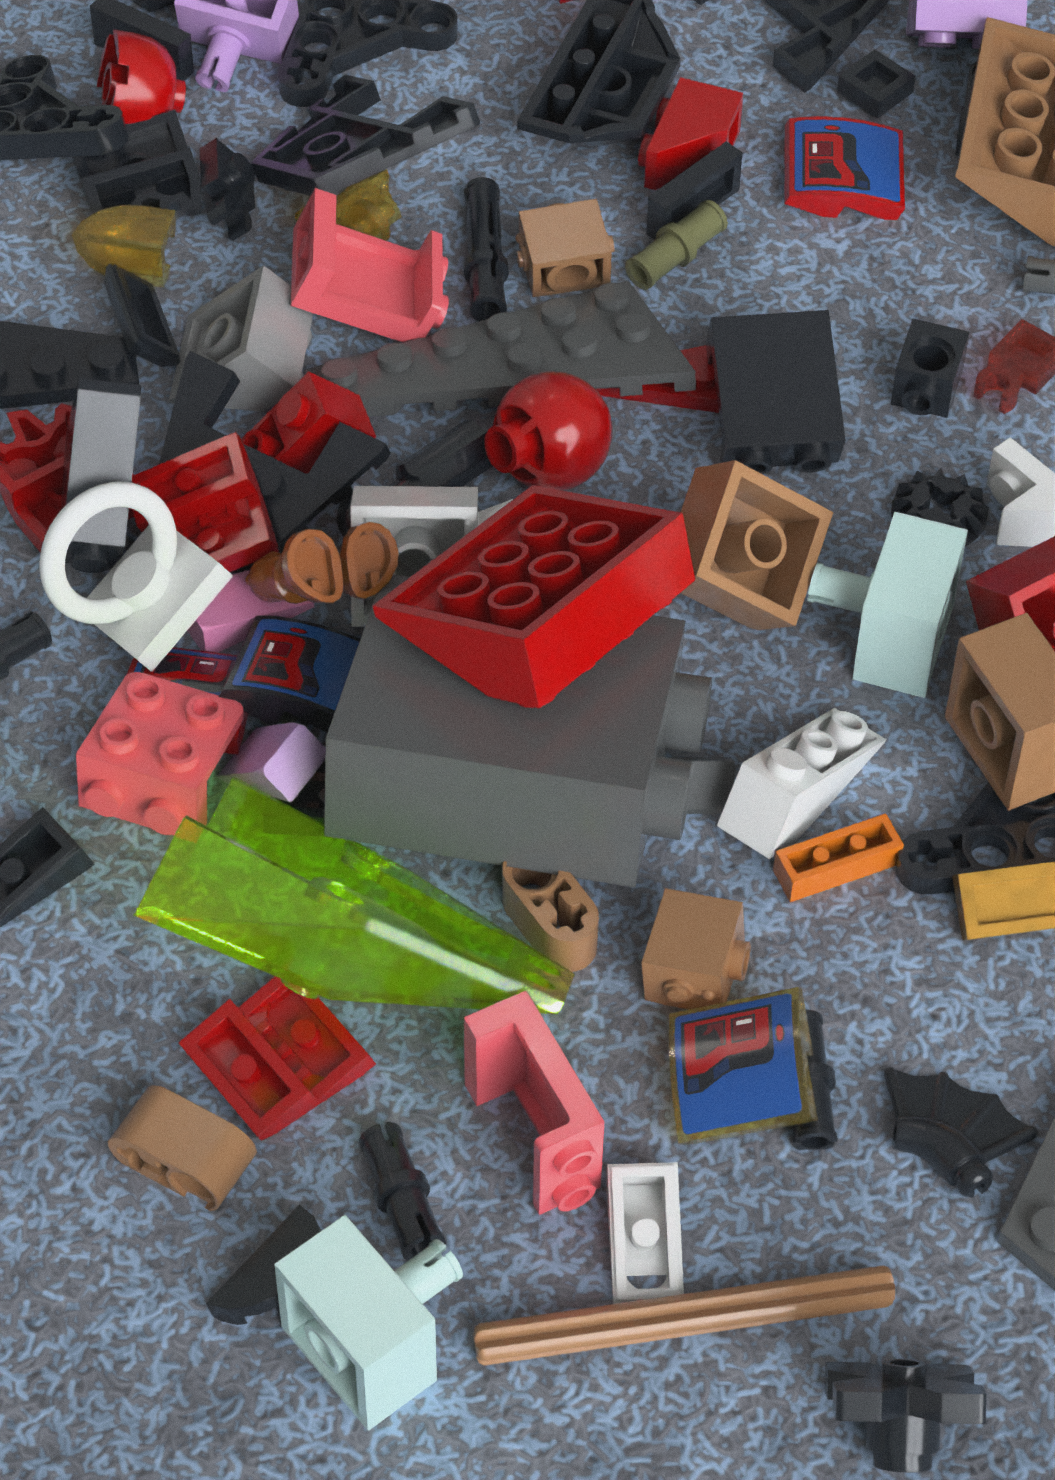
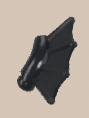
(952, 1127)

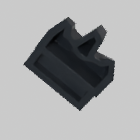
(147, 171)

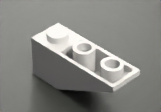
(796, 780)

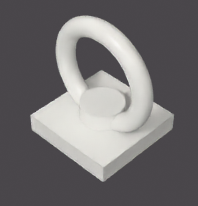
(151, 589)

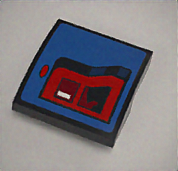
(291, 669)

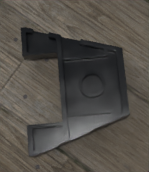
(827, 31)
(345, 148)
(288, 493)

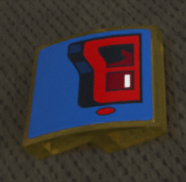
(741, 1067)

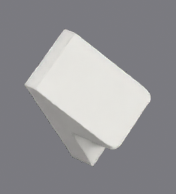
(1027, 493)

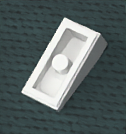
(644, 1228)

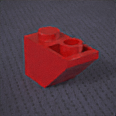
(688, 129)
(305, 421)

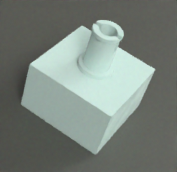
(901, 604)
(363, 1318)

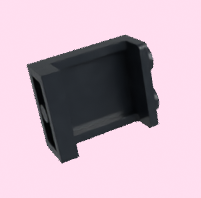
(777, 390)

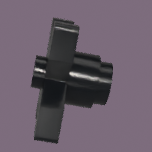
(904, 1406)

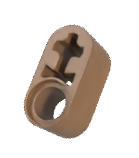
(536, 915)
(182, 1146)

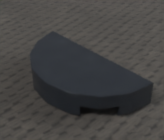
(254, 1284)

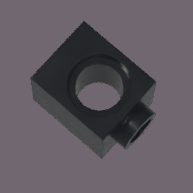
(929, 368)

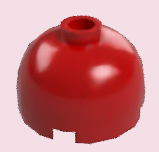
(139, 77)

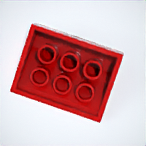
(542, 591)

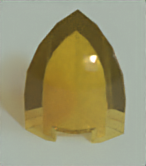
(129, 238)

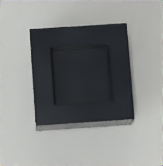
(876, 83)

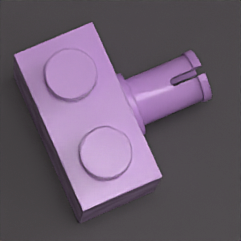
(236, 29)

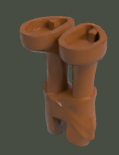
(317, 572)

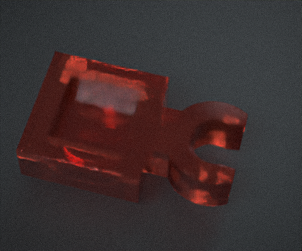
(1019, 360)

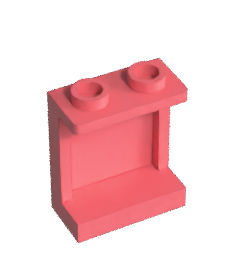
(365, 277)
(515, 1051)

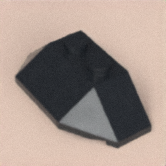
(604, 76)

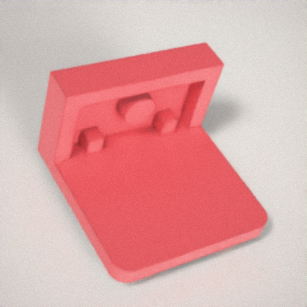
(155, 752)

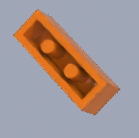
(837, 857)

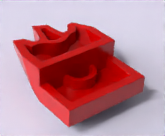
(34, 471)

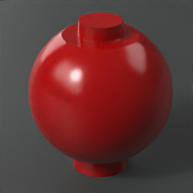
(550, 431)

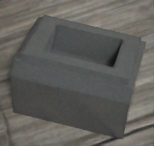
(710, 783)

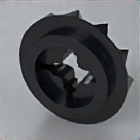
(966, 502)

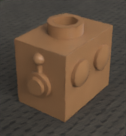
(564, 248)
(694, 950)

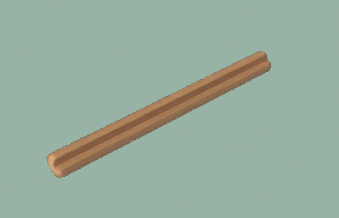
(683, 1315)

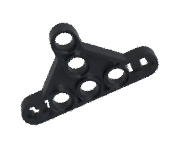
(356, 40)
(45, 123)
(982, 824)

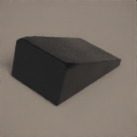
(36, 864)

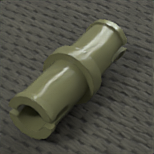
(676, 244)

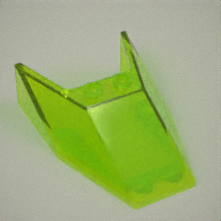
(335, 914)

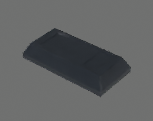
(140, 317)

